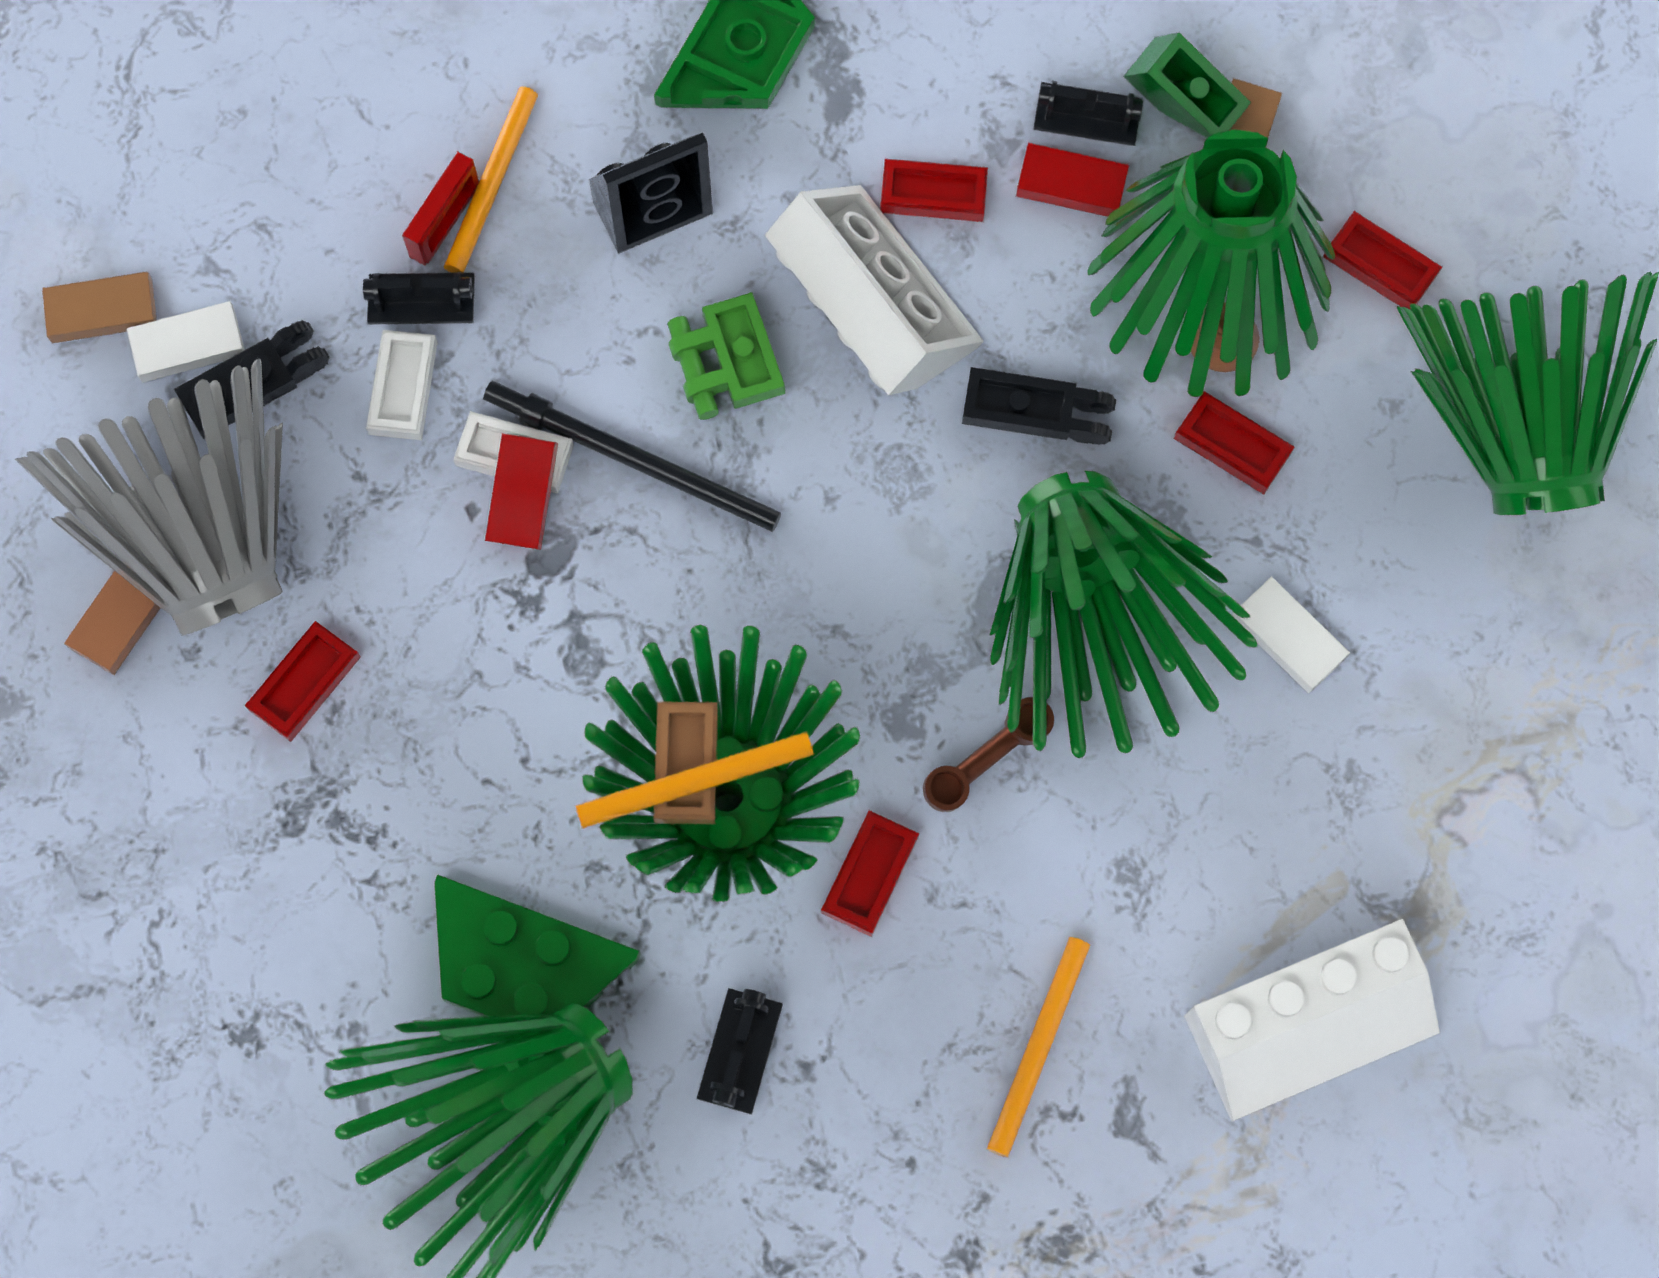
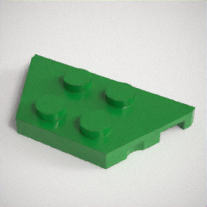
(737, 55)
(515, 959)

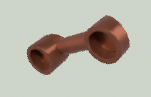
(949, 787)

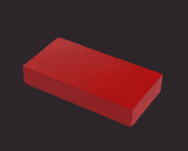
(1071, 180)
(934, 190)
(441, 209)
(1383, 261)
(1234, 442)
(521, 491)
(302, 681)
(870, 873)

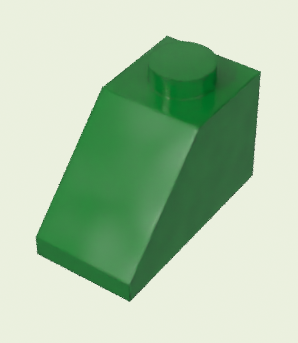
(1186, 86)

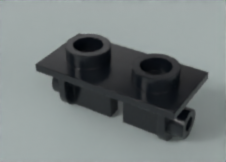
(1088, 113)
(420, 298)
(740, 1050)

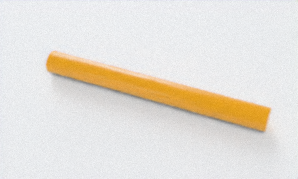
(491, 180)
(694, 780)
(1038, 1047)

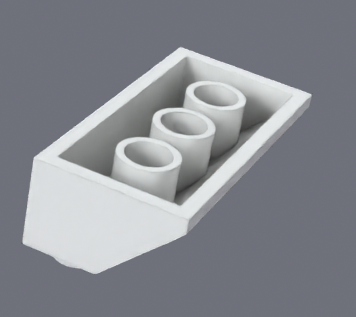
(871, 287)
(1315, 1019)

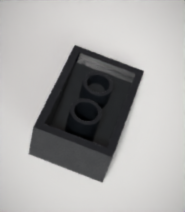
(654, 192)

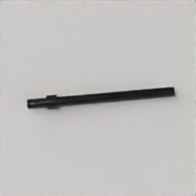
(538, 413)

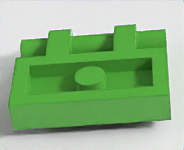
(742, 352)

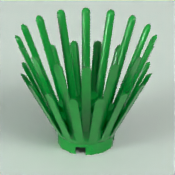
(1228, 220)
(1525, 416)
(1084, 550)
(767, 797)
(539, 1077)

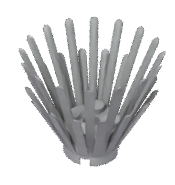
(188, 550)

